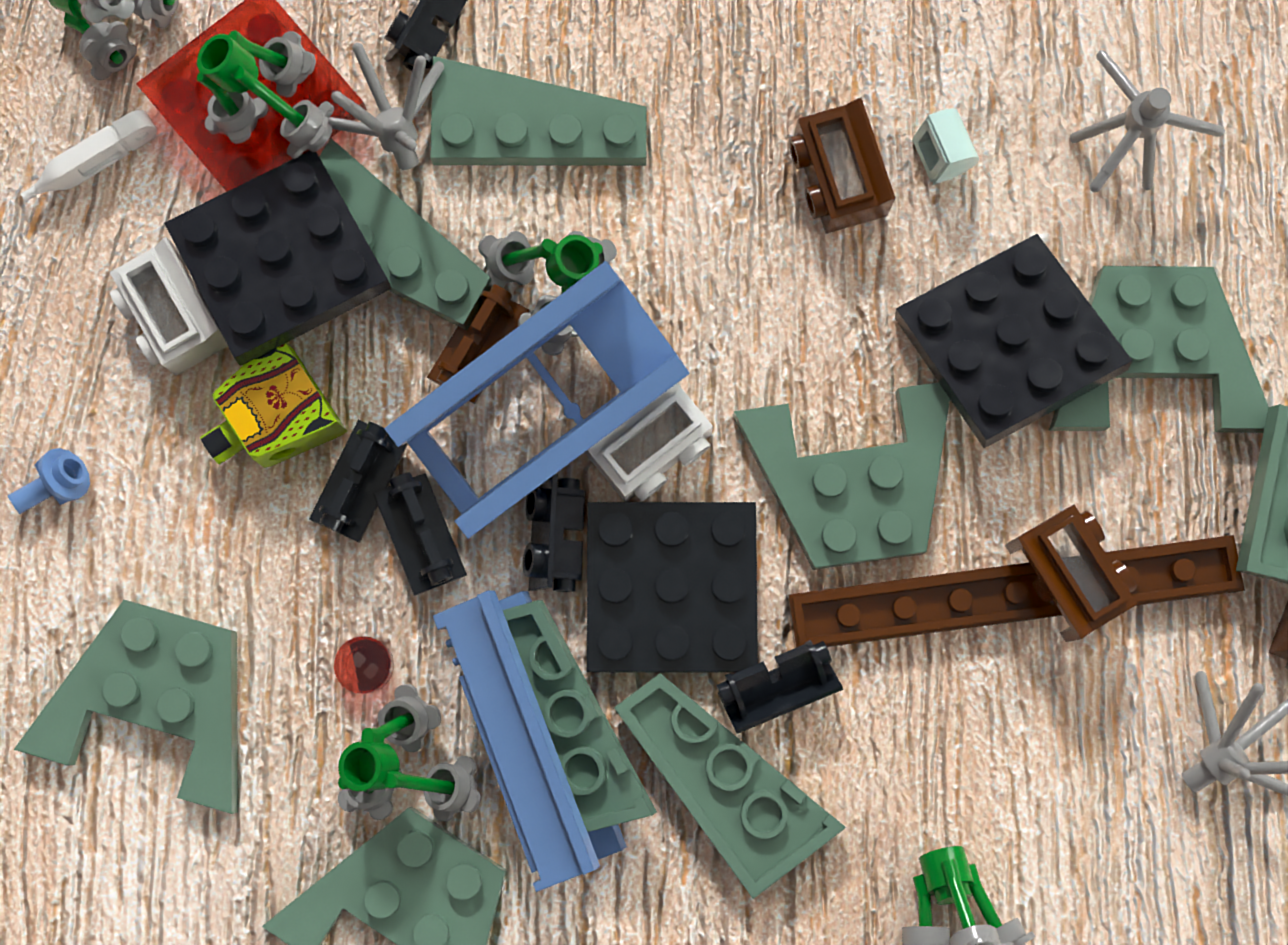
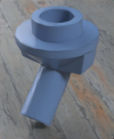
(56, 480)

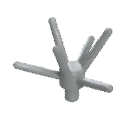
(1142, 120)
(392, 125)
(1225, 757)

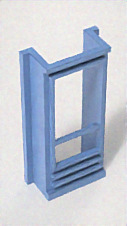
(619, 339)
(521, 744)

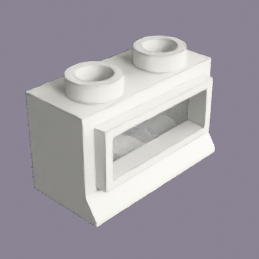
(167, 308)
(651, 443)

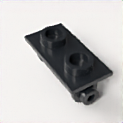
(416, 35)
(361, 469)
(419, 533)
(549, 558)
(762, 695)

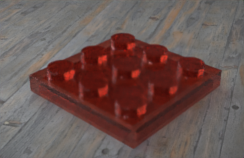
(185, 100)

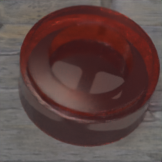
(363, 665)

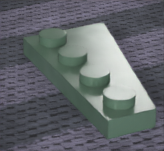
(516, 120)
(410, 251)
(587, 747)
(736, 797)

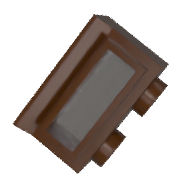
(842, 167)
(1076, 571)

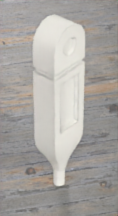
(94, 153)

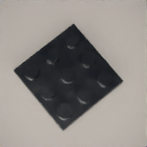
(277, 257)
(1012, 340)
(671, 587)

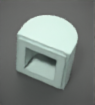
(944, 146)

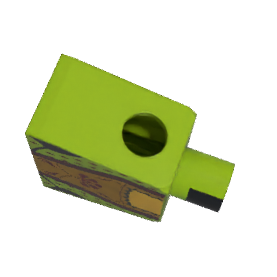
(271, 411)

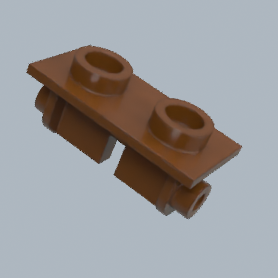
(491, 324)

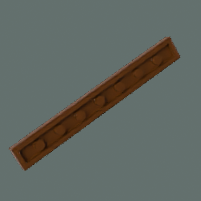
(999, 595)

